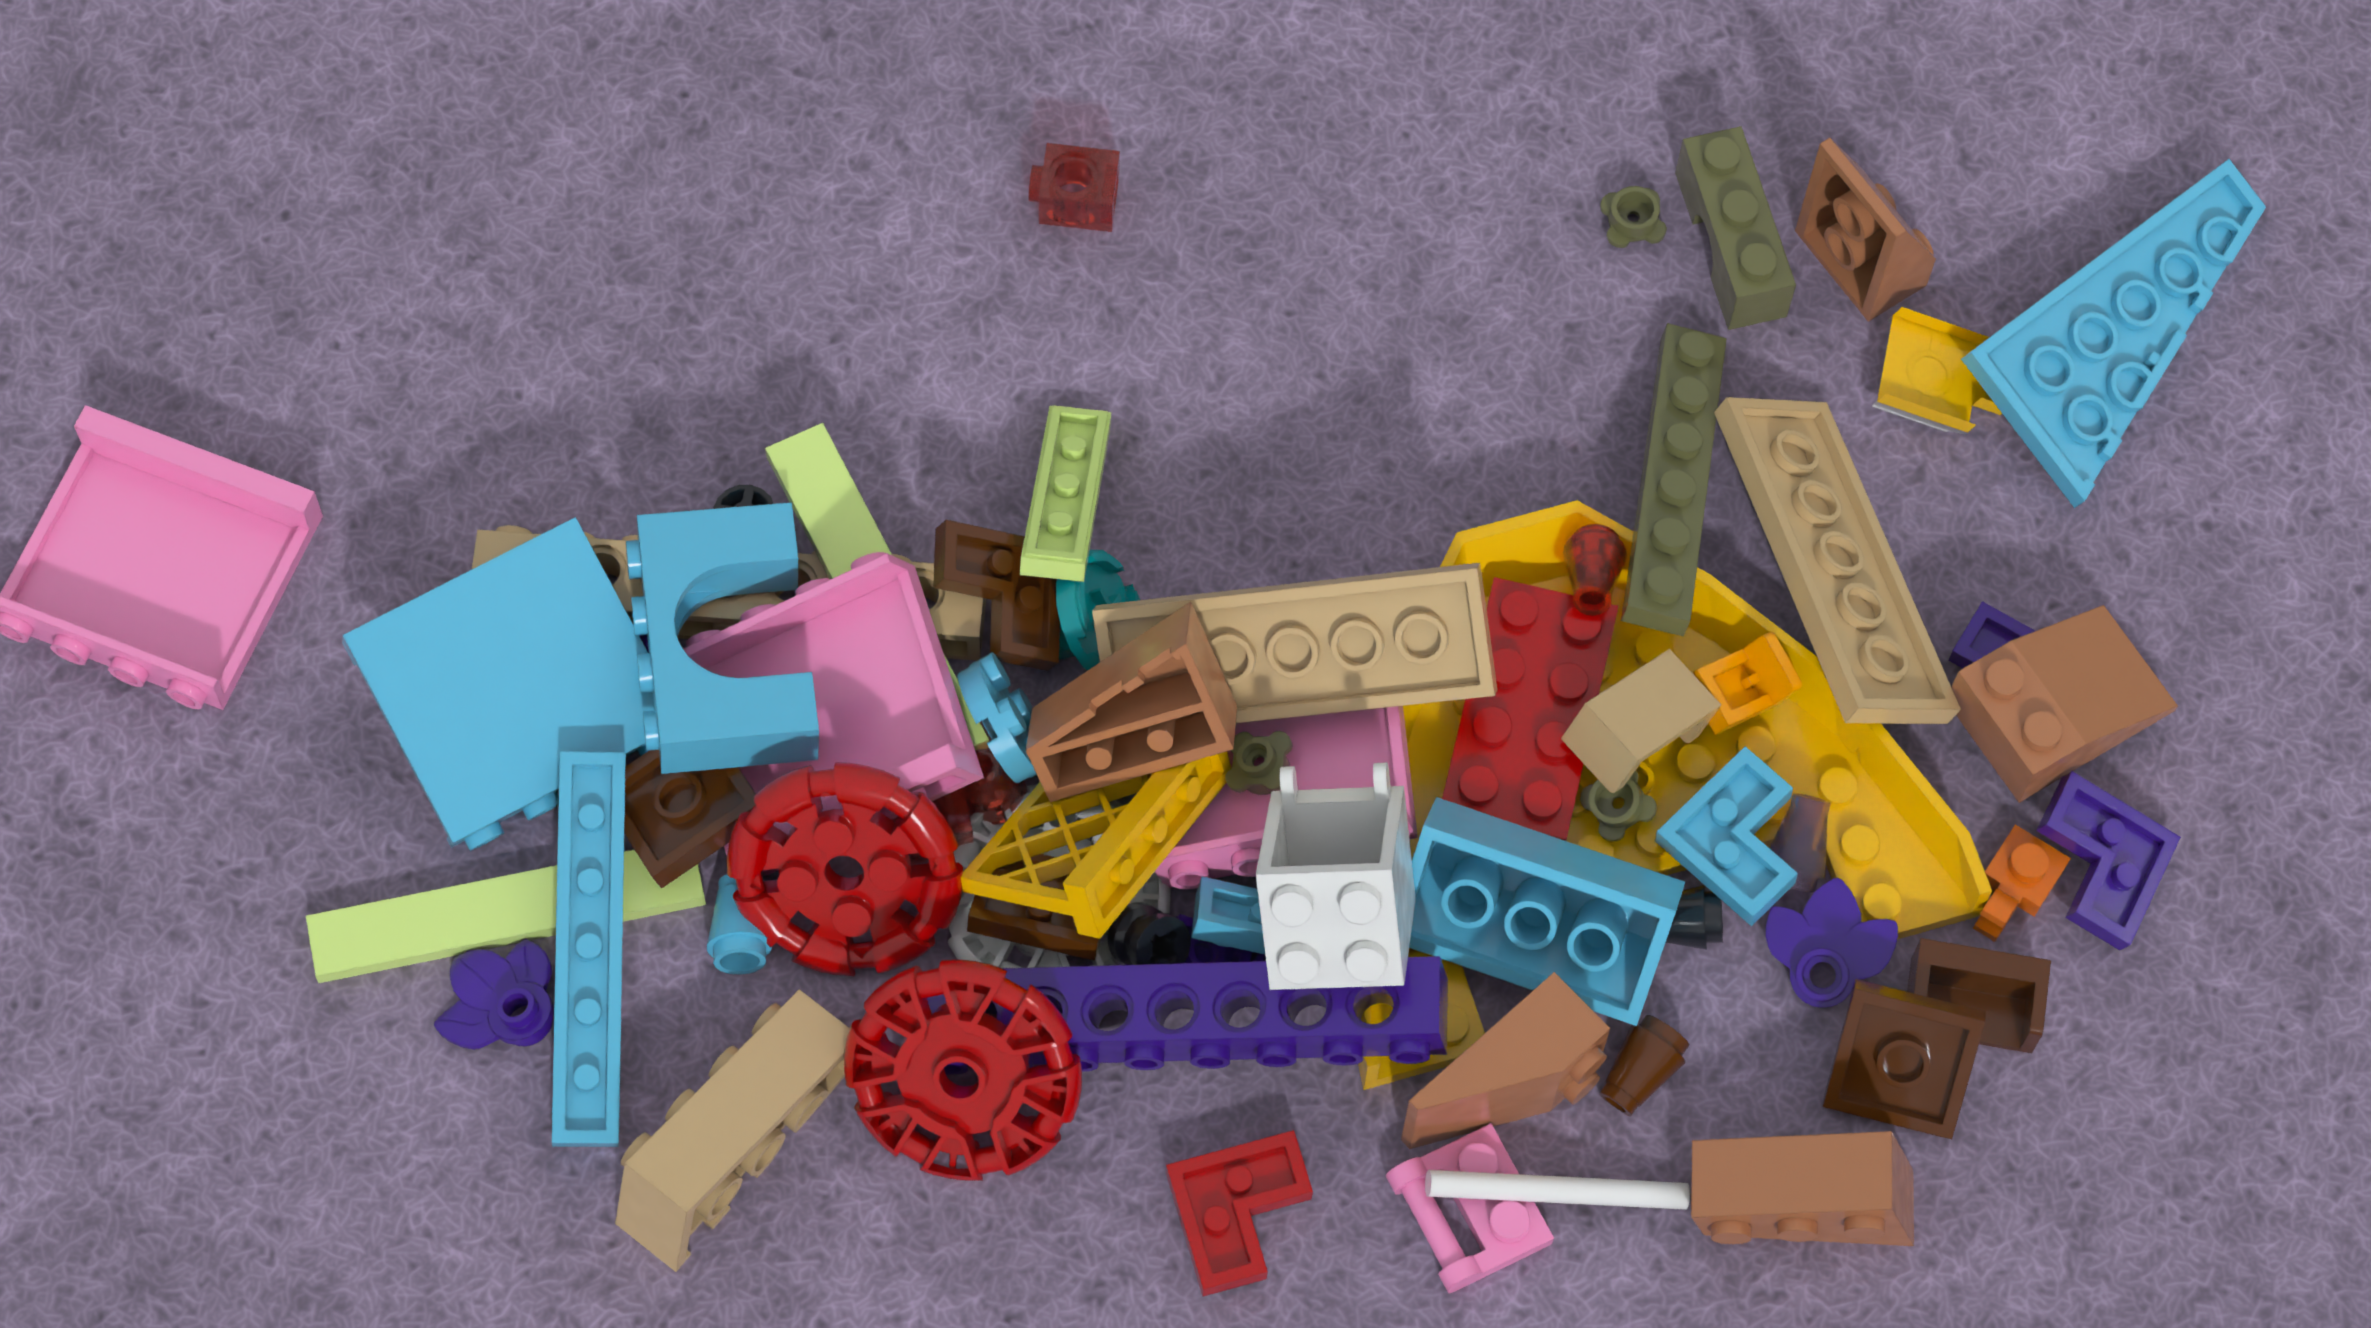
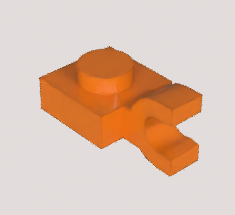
(2019, 877)

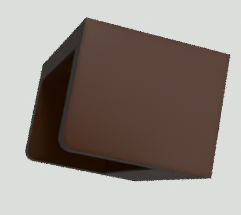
(2001, 983)

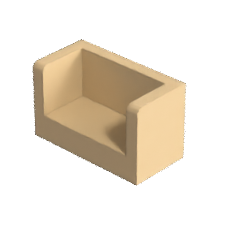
(1639, 719)

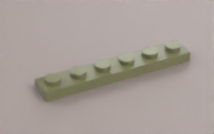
(1674, 481)

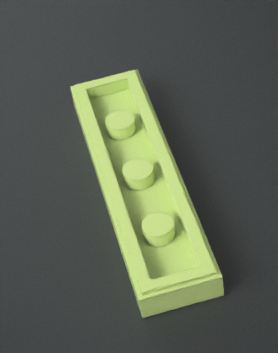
(1066, 493)

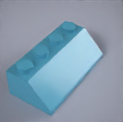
(1538, 907)

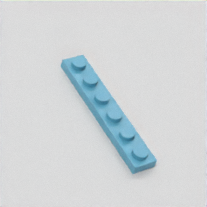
(588, 949)

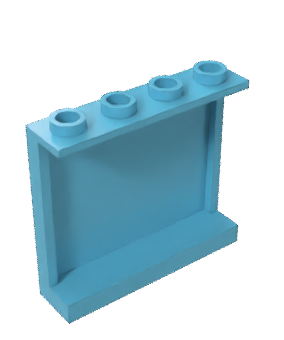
(505, 676)

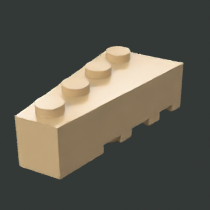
(729, 1126)

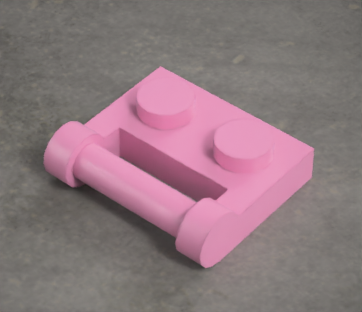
(1501, 1227)

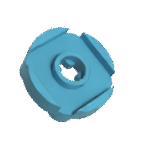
(1001, 712)

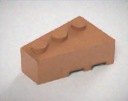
(1135, 712)
(1804, 1189)

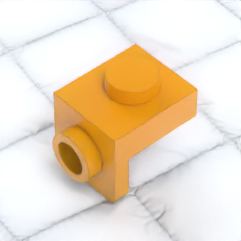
(1749, 681)

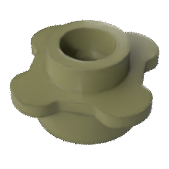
(1637, 201)
(1266, 776)
(1615, 821)

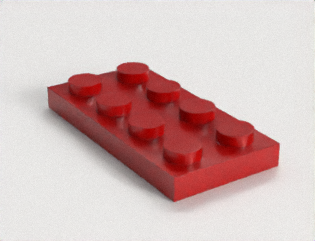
(1510, 743)

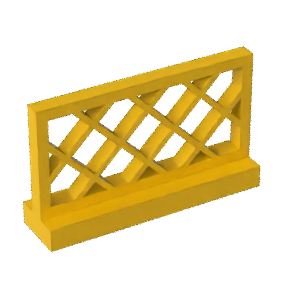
(1114, 868)

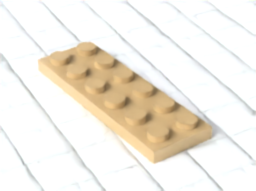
(1836, 562)
(1334, 640)

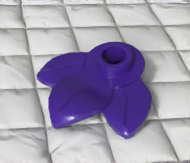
(1831, 934)
(492, 990)

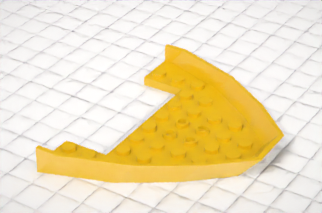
(1886, 822)

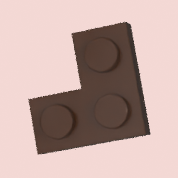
(1022, 607)

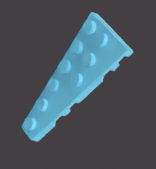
(2102, 339)

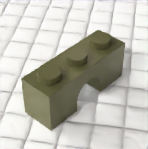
(1747, 252)

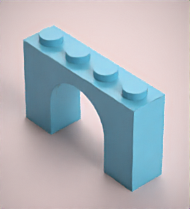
(700, 715)

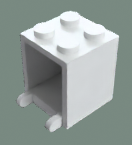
(1336, 885)

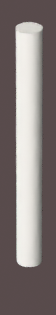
(1557, 1189)

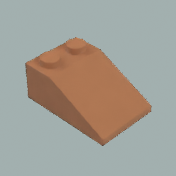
(1861, 235)
(2058, 699)
(1514, 1070)

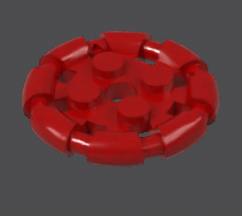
(837, 903)
(967, 1036)

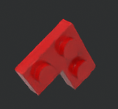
(1222, 1192)

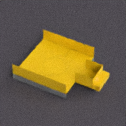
(1926, 375)

